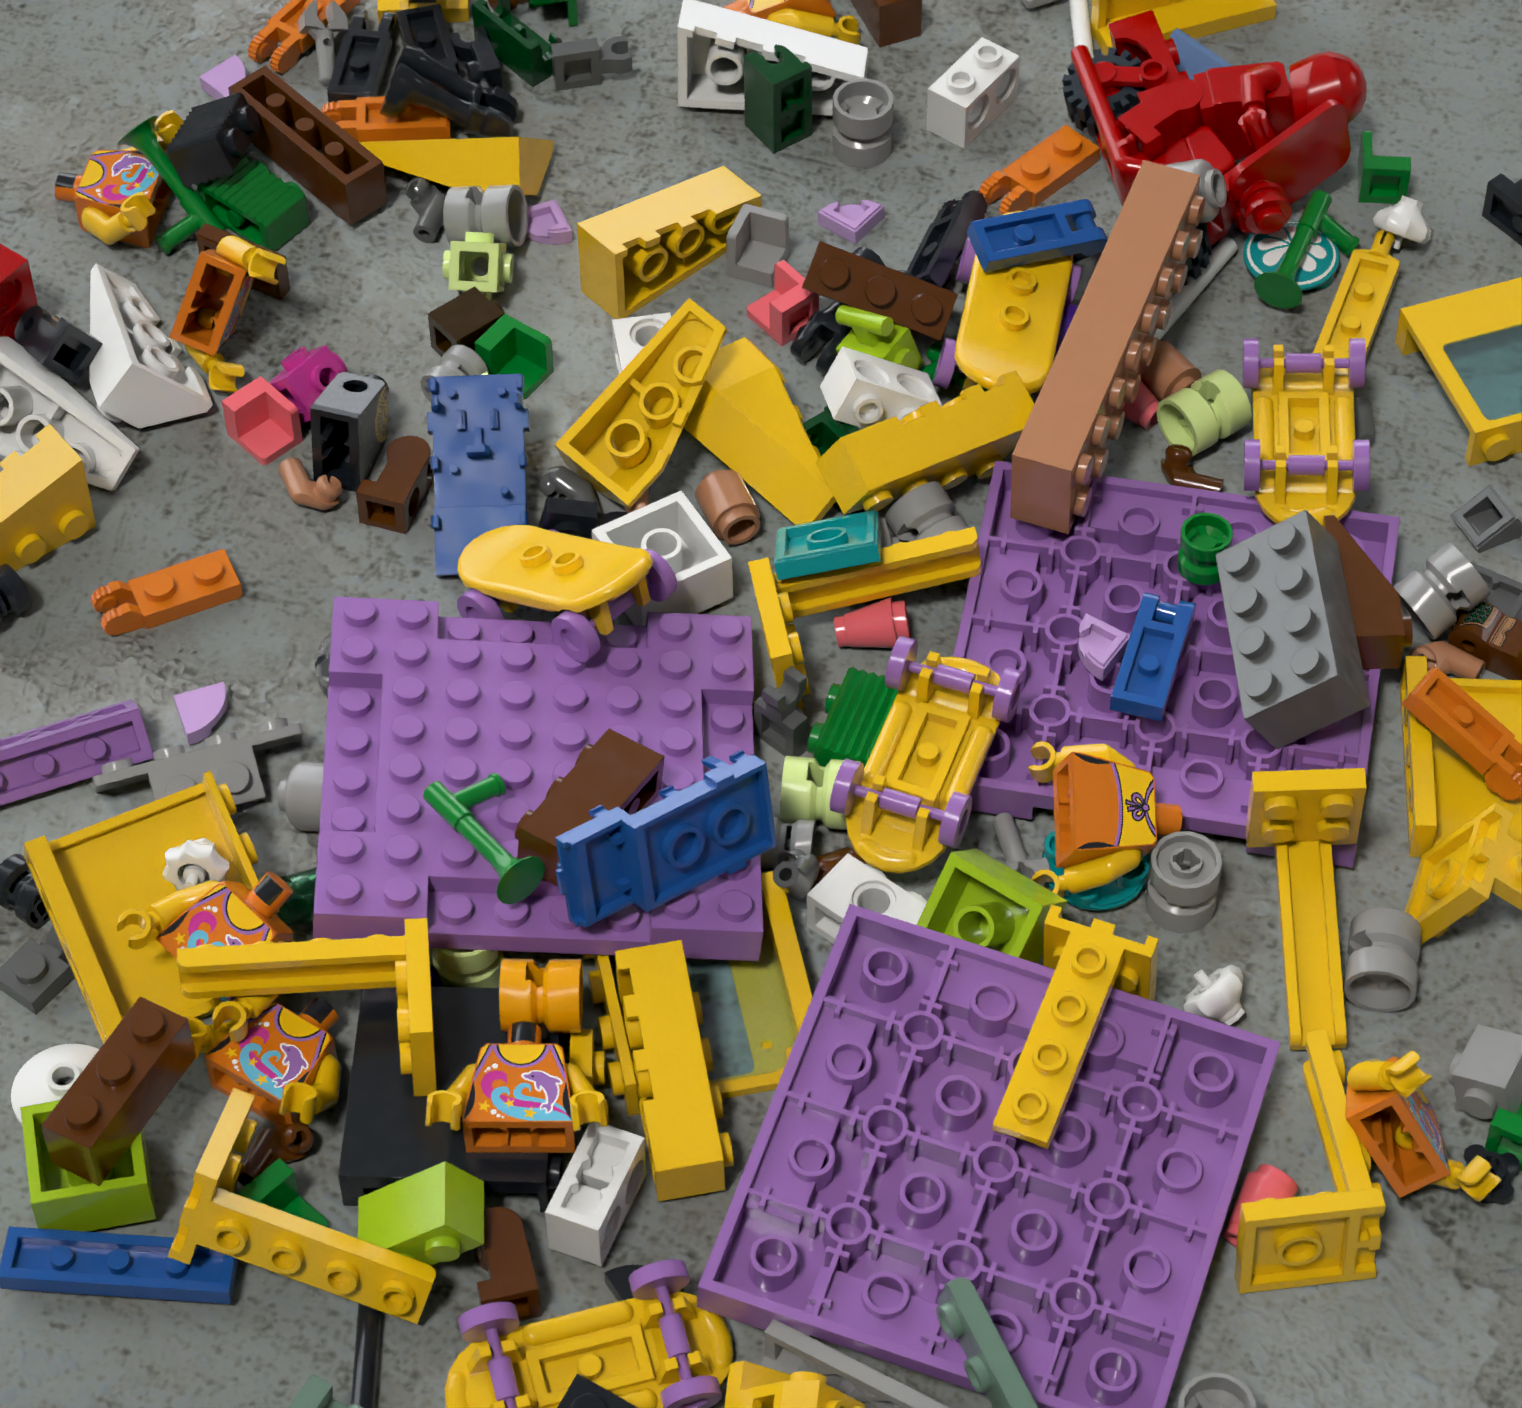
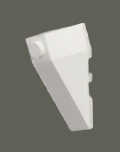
(137, 365)
(38, 397)

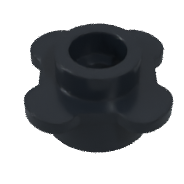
(1502, 1166)

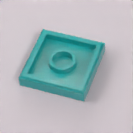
(828, 545)

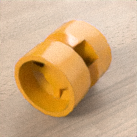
(542, 994)

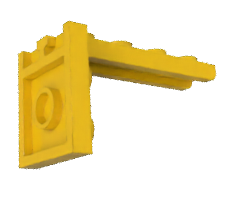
(901, 570)
(1302, 818)
(1464, 870)
(330, 966)
(1086, 969)
(1321, 1234)
(284, 1241)

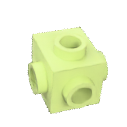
(460, 259)

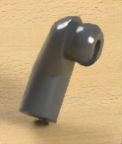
(429, 205)

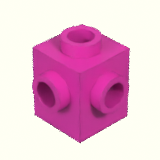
(307, 376)

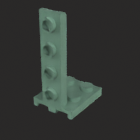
(988, 1360)

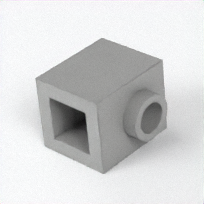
(1488, 1073)

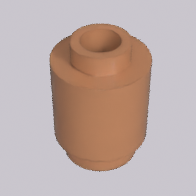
(1168, 371)
(728, 506)

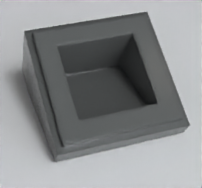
(1487, 520)

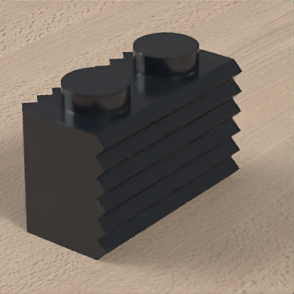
(213, 139)

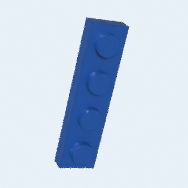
(113, 1266)

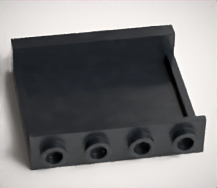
(387, 1125)

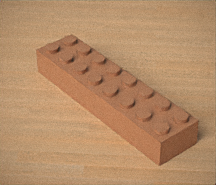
(1106, 347)

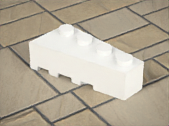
(714, 48)

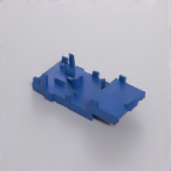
(476, 460)
(668, 844)

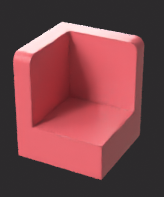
(786, 307)
(262, 421)

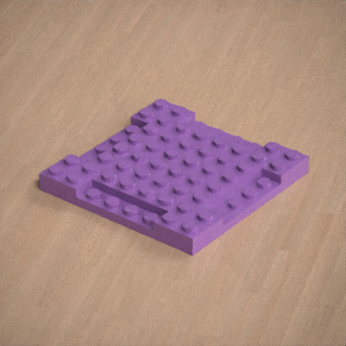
(1028, 618)
(480, 697)
(891, 1183)

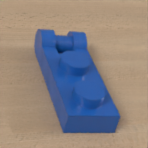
(1036, 235)
(1152, 657)

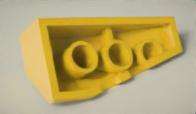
(470, 160)
(637, 419)
(759, 432)

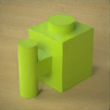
(878, 337)

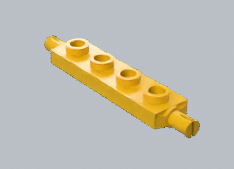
(1361, 297)

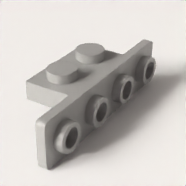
(225, 756)

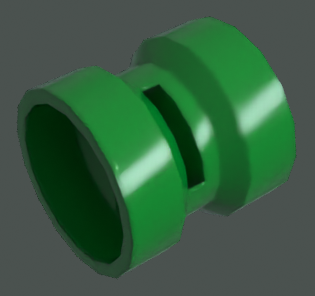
(1200, 540)

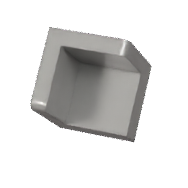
(756, 244)

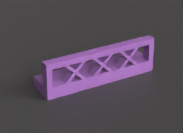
(71, 750)

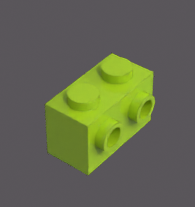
(426, 1214)

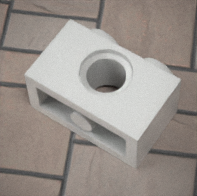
(862, 886)

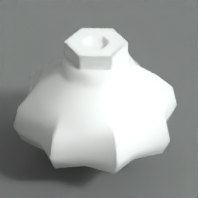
(1404, 221)
(194, 864)
(1217, 995)

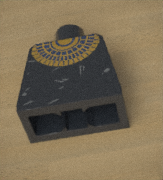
(350, 414)

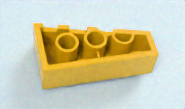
(658, 240)
(927, 446)
(42, 500)
(671, 1071)

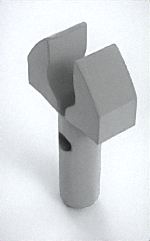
(324, 37)
(1014, 850)

